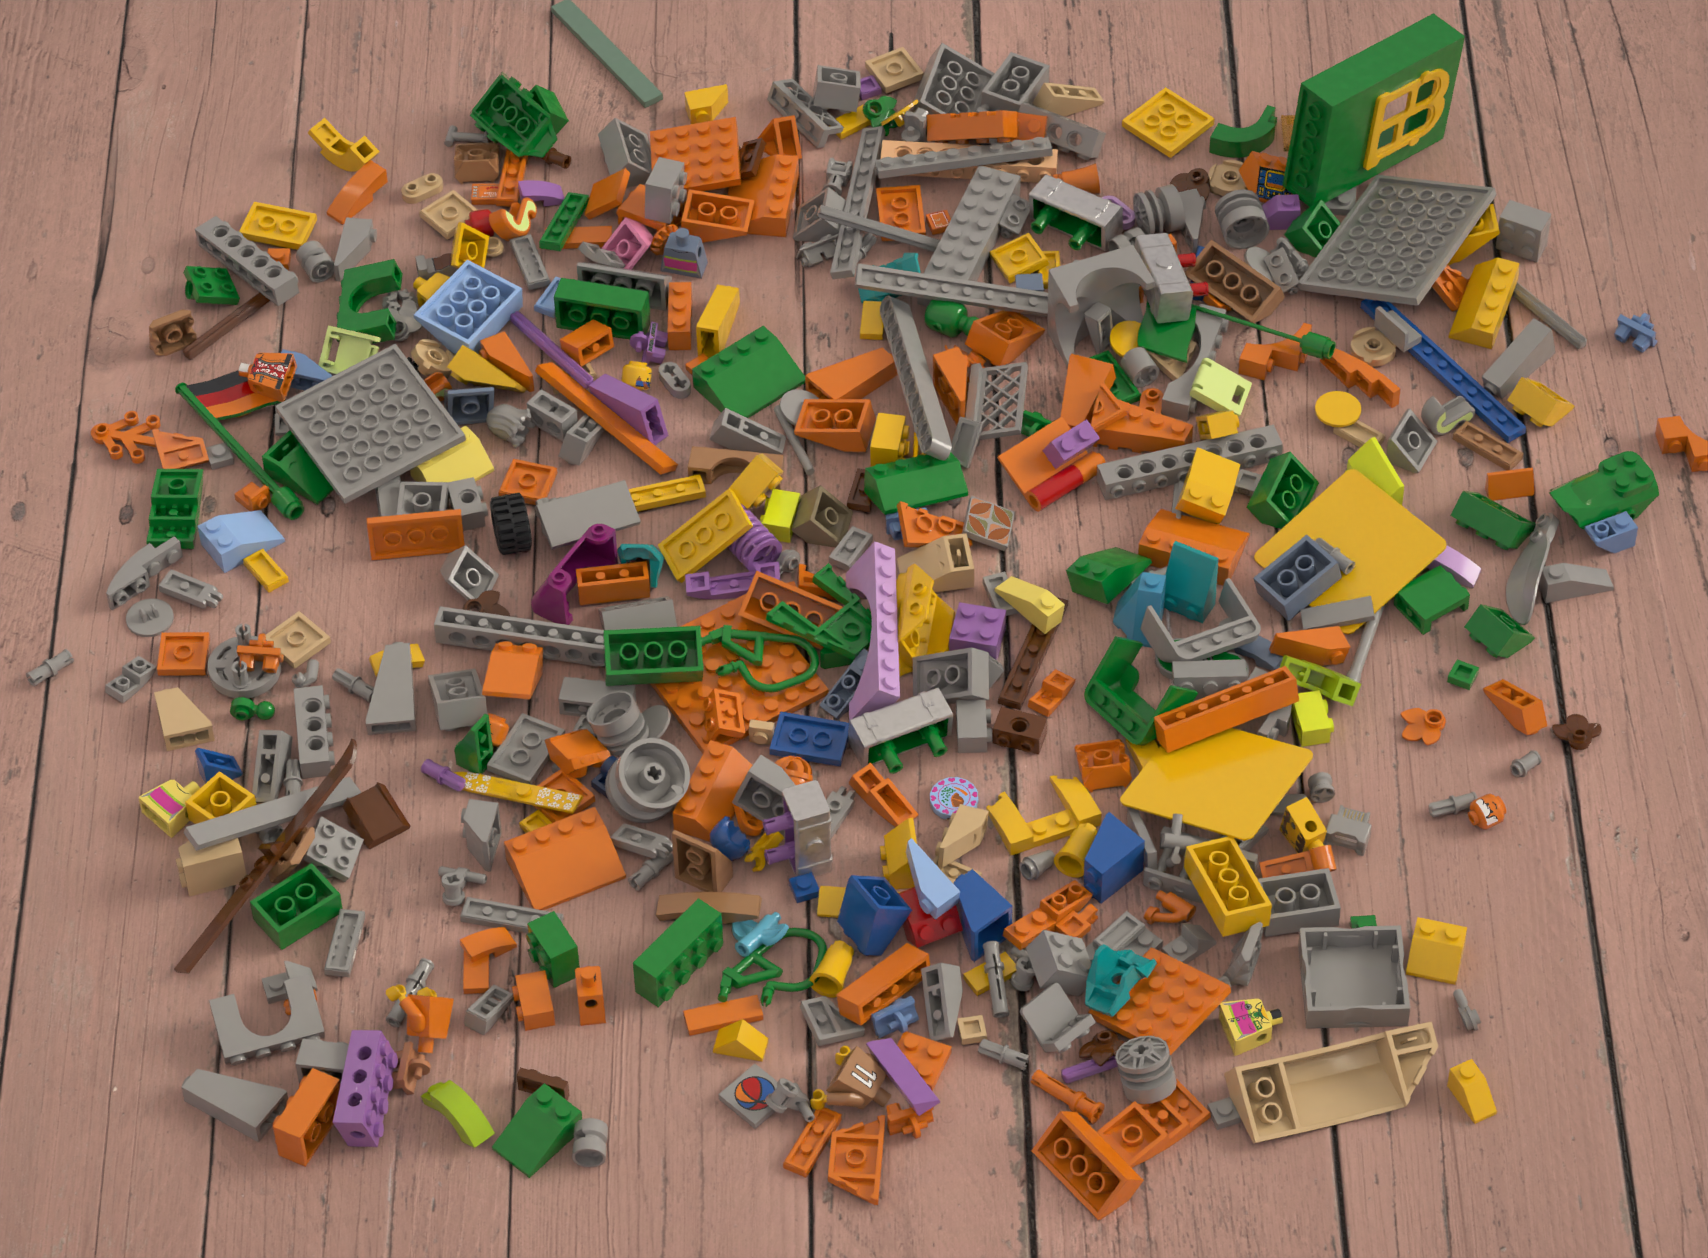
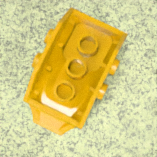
(921, 618)

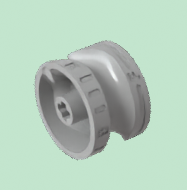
(647, 780)

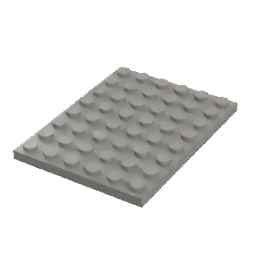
(1397, 239)

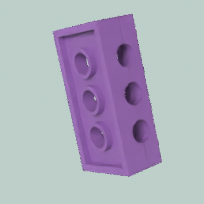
(365, 1088)

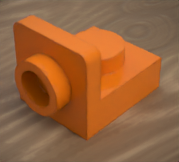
(253, 497)

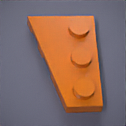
(921, 528)

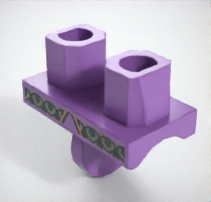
(647, 344)

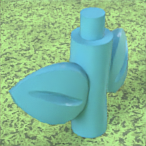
(753, 934)

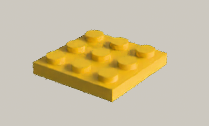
(1168, 122)

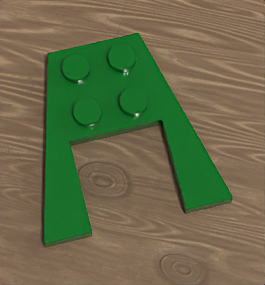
(844, 632)

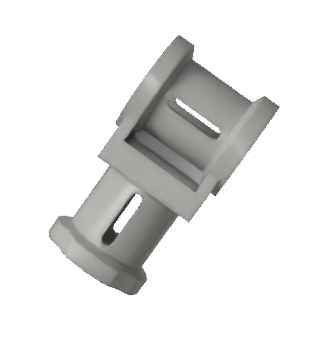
(838, 175)

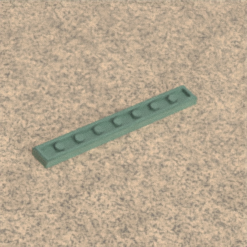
(607, 53)

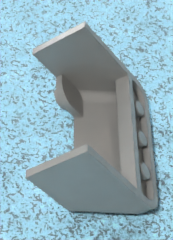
(1236, 630)

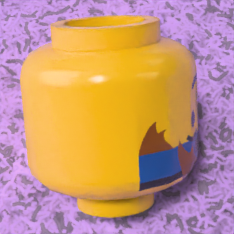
(637, 375)

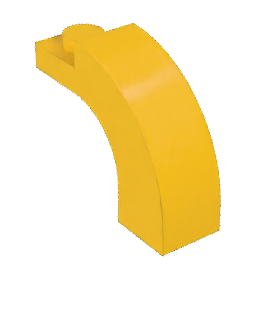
(339, 150)

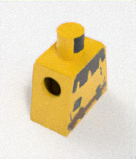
(1302, 826)

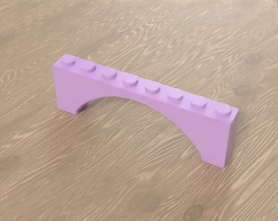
(875, 579)

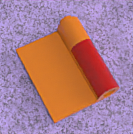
(1035, 474)

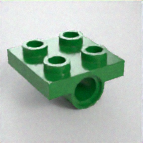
(210, 285)

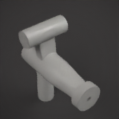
(1177, 841)

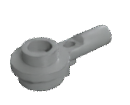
(788, 561)
(1469, 1017)

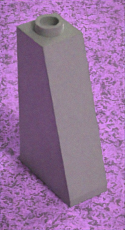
(1520, 359)
(393, 694)
(235, 1101)

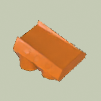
(576, 752)
(1103, 764)

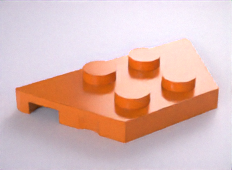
(857, 1159)

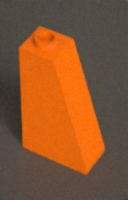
(852, 377)
(1083, 387)

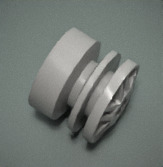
(1159, 210)
(1241, 219)
(617, 721)
(1146, 1069)

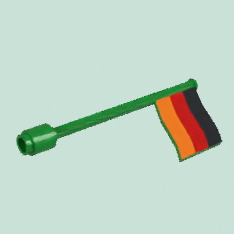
(229, 398)

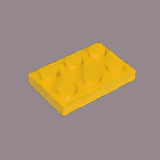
(278, 225)

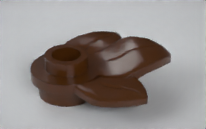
(1187, 181)
(487, 603)
(1577, 731)
(1101, 1047)

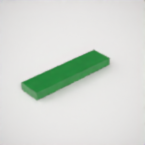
(564, 221)

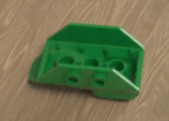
(514, 118)
(1614, 487)

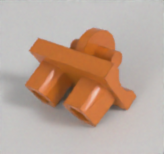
(260, 651)
(907, 1120)

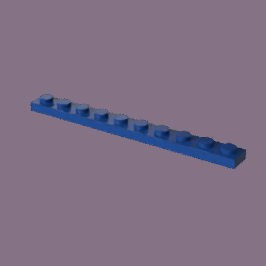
(1457, 379)

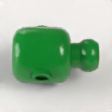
(948, 318)

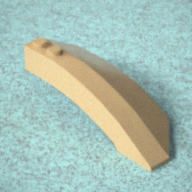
(1331, 1083)

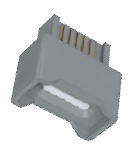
(1349, 830)

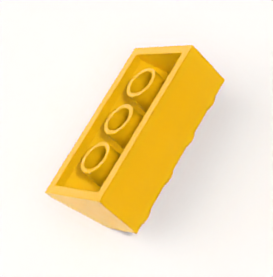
(1485, 302)

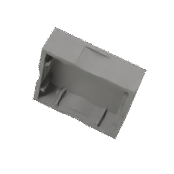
(1353, 977)

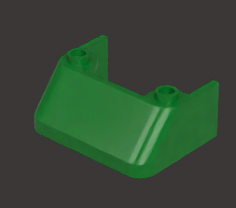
(1114, 697)

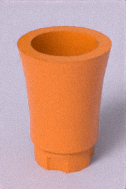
(1082, 178)

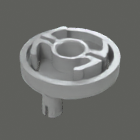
(239, 681)

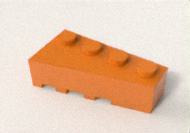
(972, 126)
(1145, 431)

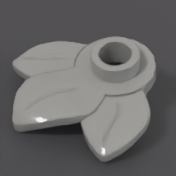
(405, 320)

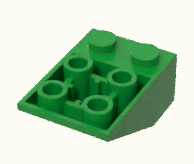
(293, 468)

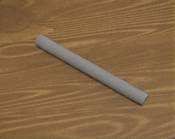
(798, 448)

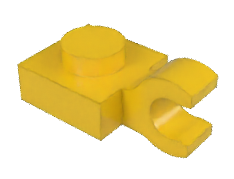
(765, 842)

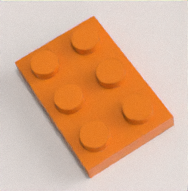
(901, 208)

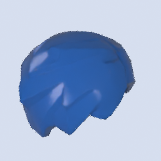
(729, 839)

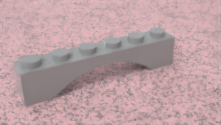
(1208, 334)

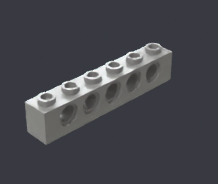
(247, 260)

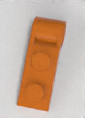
(1310, 860)

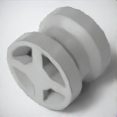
(1321, 787)

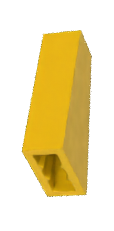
(717, 320)

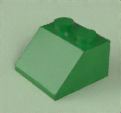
(550, 103)
(1497, 631)

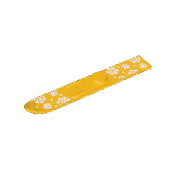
(520, 792)

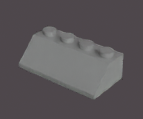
(655, 284)

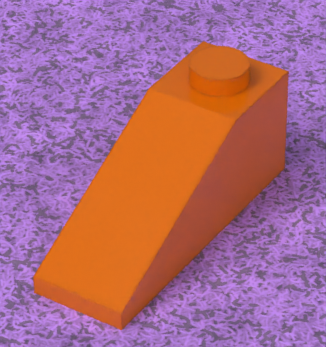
(503, 355)
(1316, 646)
(1518, 706)

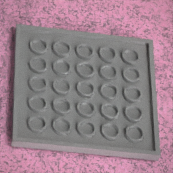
(370, 423)

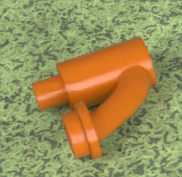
(1179, 907)

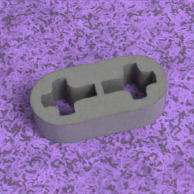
(671, 382)

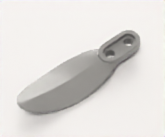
(1526, 573)

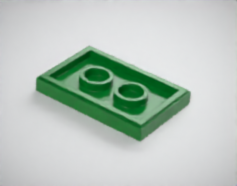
(1122, 387)

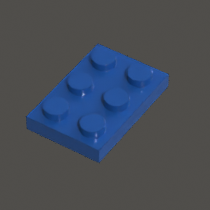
(810, 738)

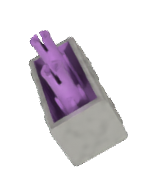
(806, 830)

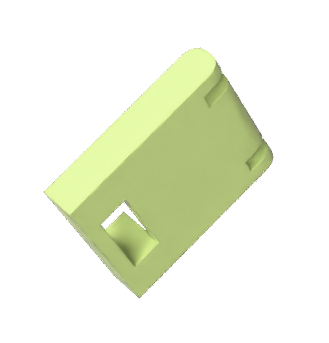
(352, 349)
(1217, 385)

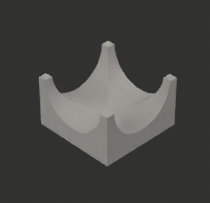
(1077, 286)

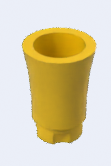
(1072, 855)
(833, 969)

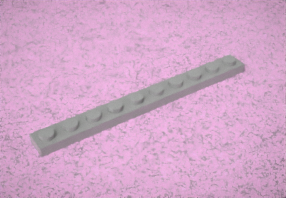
(858, 202)
(951, 289)

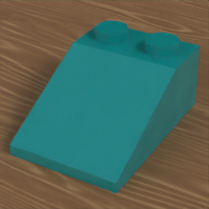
(1191, 582)

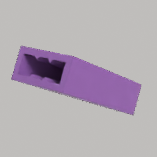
(632, 406)

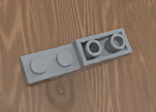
(135, 573)

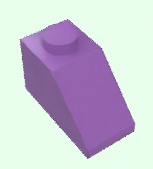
(1281, 211)

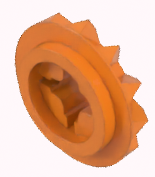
(660, 239)

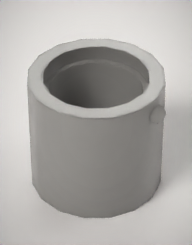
(1139, 367)

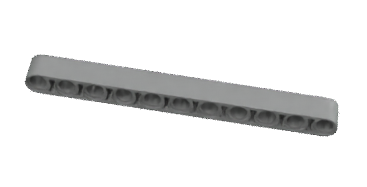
(915, 378)

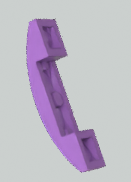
(726, 586)

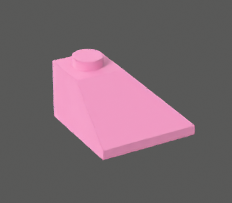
(629, 242)

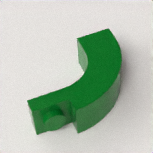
(1240, 142)

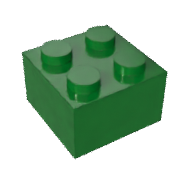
(552, 949)

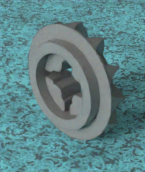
(391, 299)

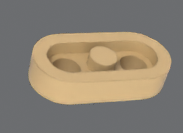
(422, 188)

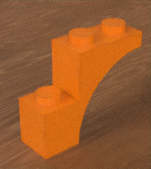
(1260, 359)
(1676, 437)

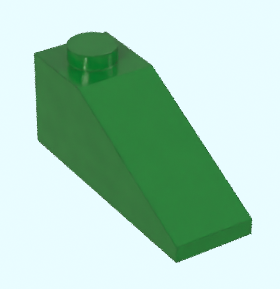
(476, 747)

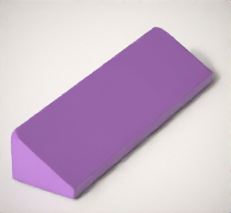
(903, 1075)

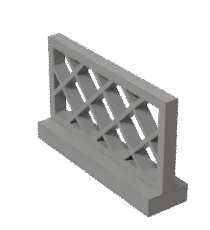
(977, 397)

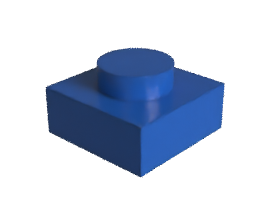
(804, 887)

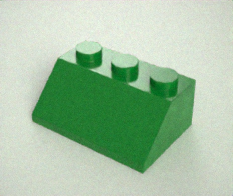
(1282, 491)
(1492, 520)

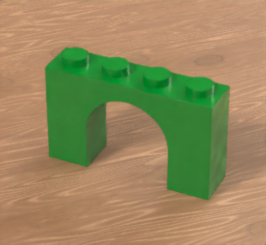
(359, 286)

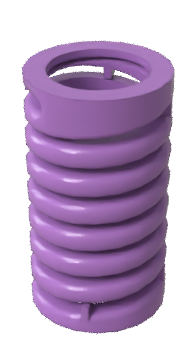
(756, 544)

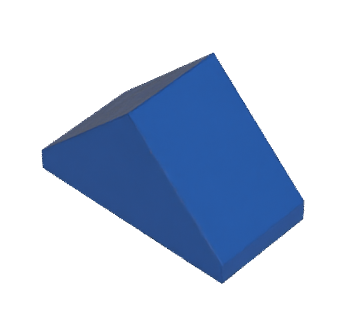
(212, 762)

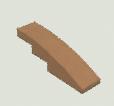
(733, 906)

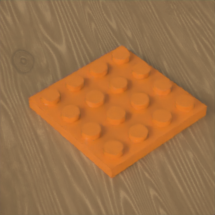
(706, 149)
(1167, 1002)

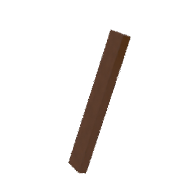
(1027, 665)

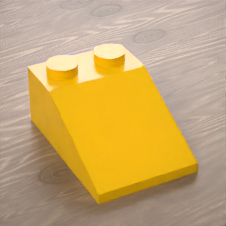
(1482, 232)
(473, 368)
(1208, 486)

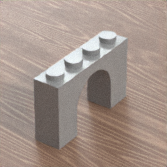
(240, 1043)

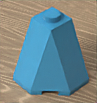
(1131, 607)

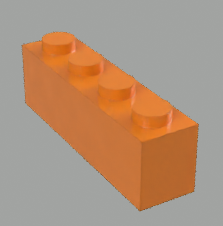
(882, 984)

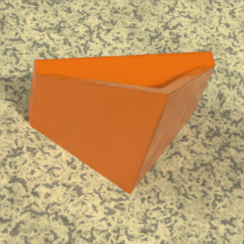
(782, 137)

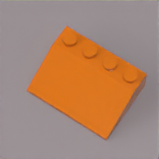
(772, 193)
(1199, 534)
(564, 859)

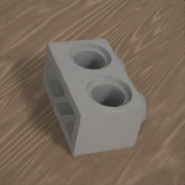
(552, 414)

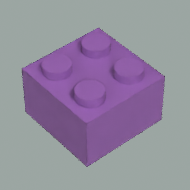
(978, 628)

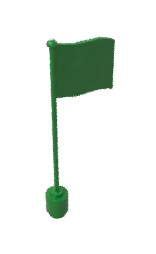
(1173, 338)

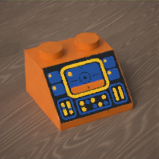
(1264, 175)

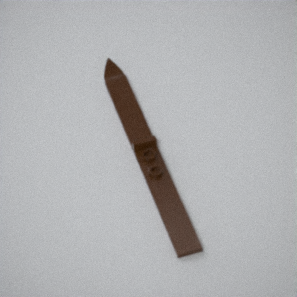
(272, 853)

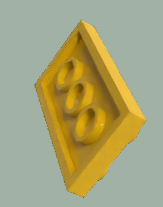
(705, 535)

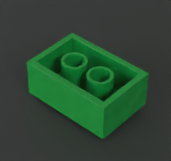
(296, 906)

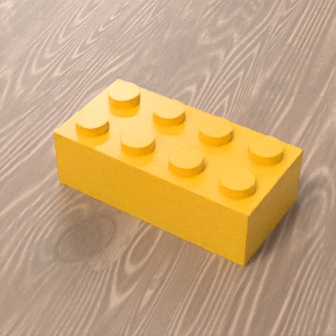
(1227, 885)

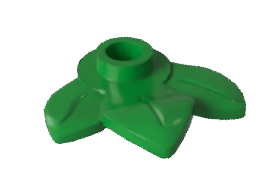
(883, 109)

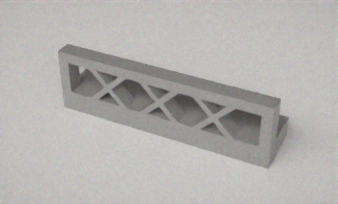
(810, 124)

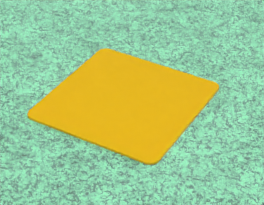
(1368, 528)
(1219, 782)

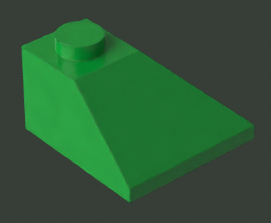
(1312, 229)

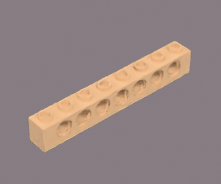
(1029, 169)

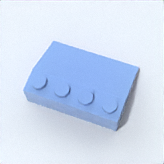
(469, 307)

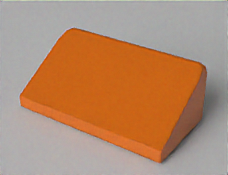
(1510, 484)

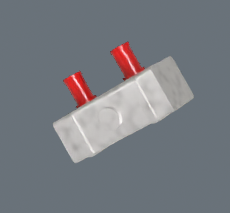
(1172, 292)

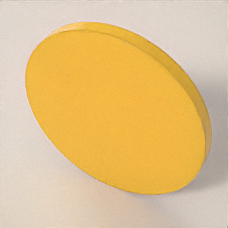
(897, 115)
(1124, 337)
(1338, 409)

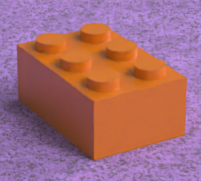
(307, 1117)

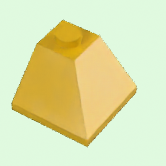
(469, 245)

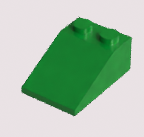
(1105, 573)
(538, 1130)

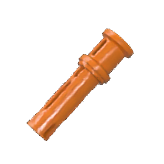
(1075, 1100)

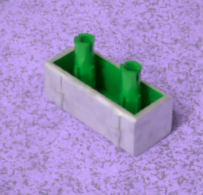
(1074, 213)
(900, 729)

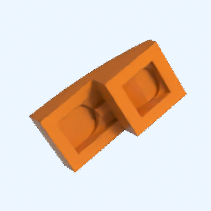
(1053, 691)
(486, 942)

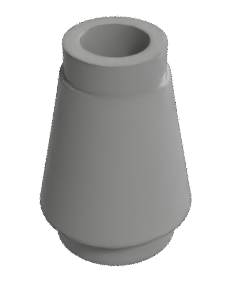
(1035, 865)

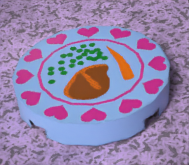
(950, 793)

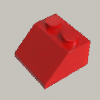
(922, 927)

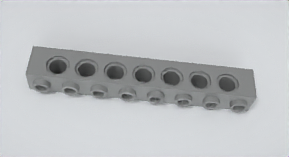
(1172, 464)
(485, 630)

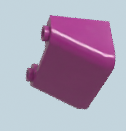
(593, 549)

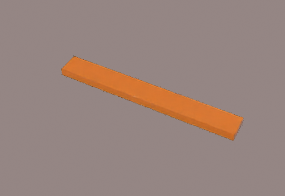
(606, 418)

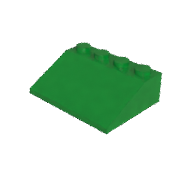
(748, 374)

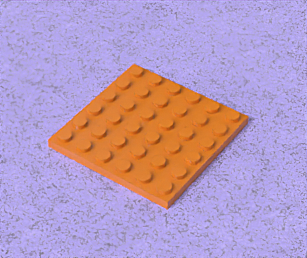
(779, 663)

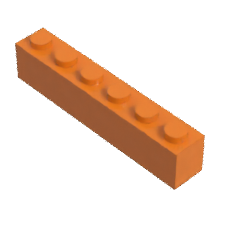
(1226, 709)

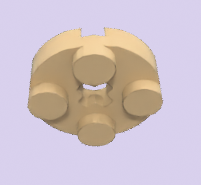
(1220, 174)
(1372, 356)
(431, 358)

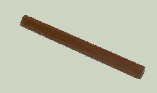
(225, 326)

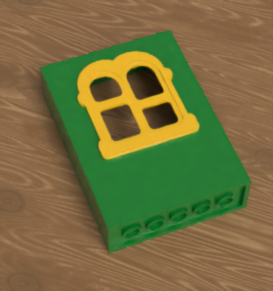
(1341, 111)

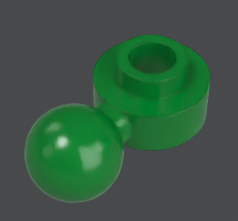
(244, 709)

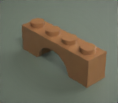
(716, 462)

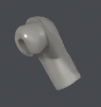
(304, 680)

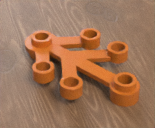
(105, 433)

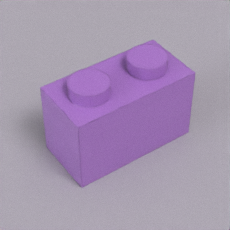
(1071, 444)

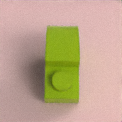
(1315, 677)
(460, 1111)

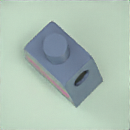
(684, 254)

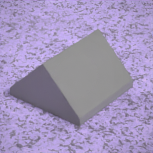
(1410, 443)

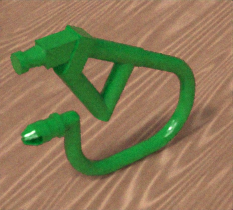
(725, 635)
(733, 976)

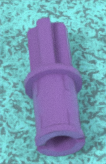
(443, 775)

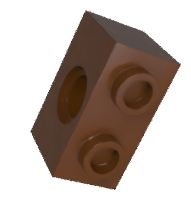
(1019, 730)

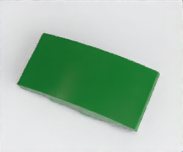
(175, 506)

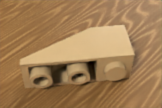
(964, 834)

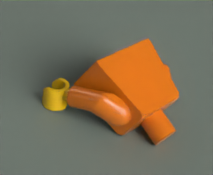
(426, 1014)

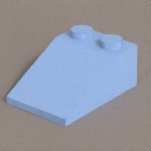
(236, 536)

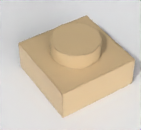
(761, 732)
(971, 1029)

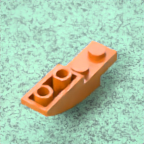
(1050, 912)

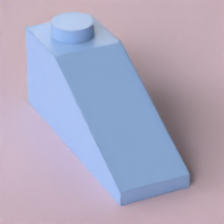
(933, 887)

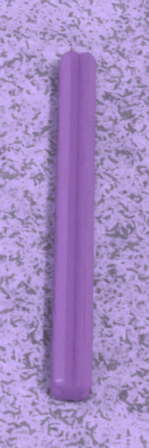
(551, 349)

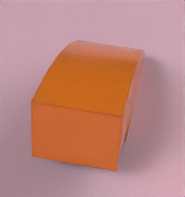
(357, 192)
(882, 795)

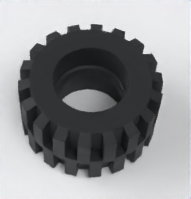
(510, 523)

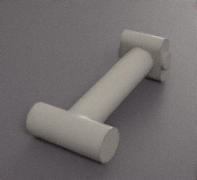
(453, 135)

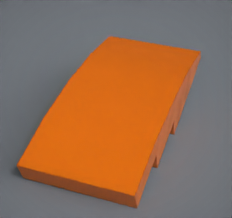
(1153, 1127)

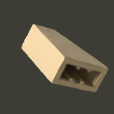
(181, 720)

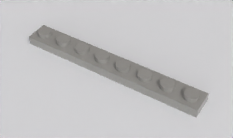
(964, 157)

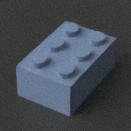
(1297, 577)

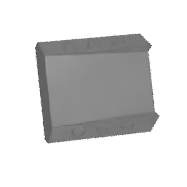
(1245, 956)

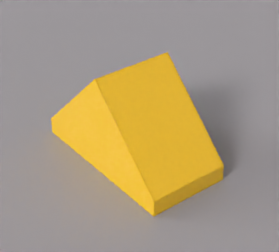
(741, 1041)

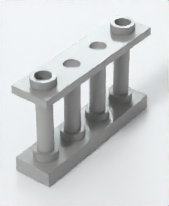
(1180, 885)

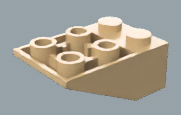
(945, 561)

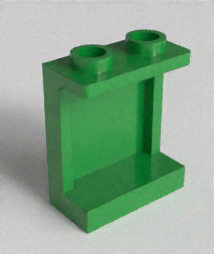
(1430, 598)

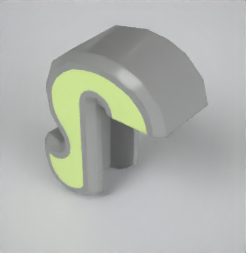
(1445, 417)

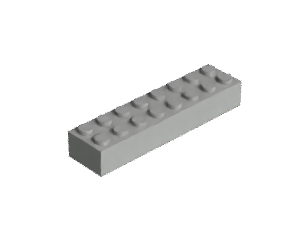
(973, 226)

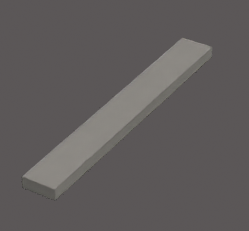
(263, 816)

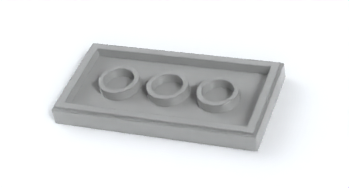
(571, 516)

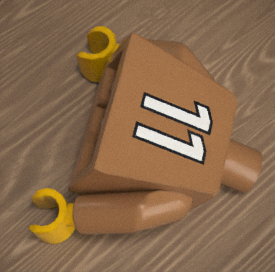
(854, 1083)

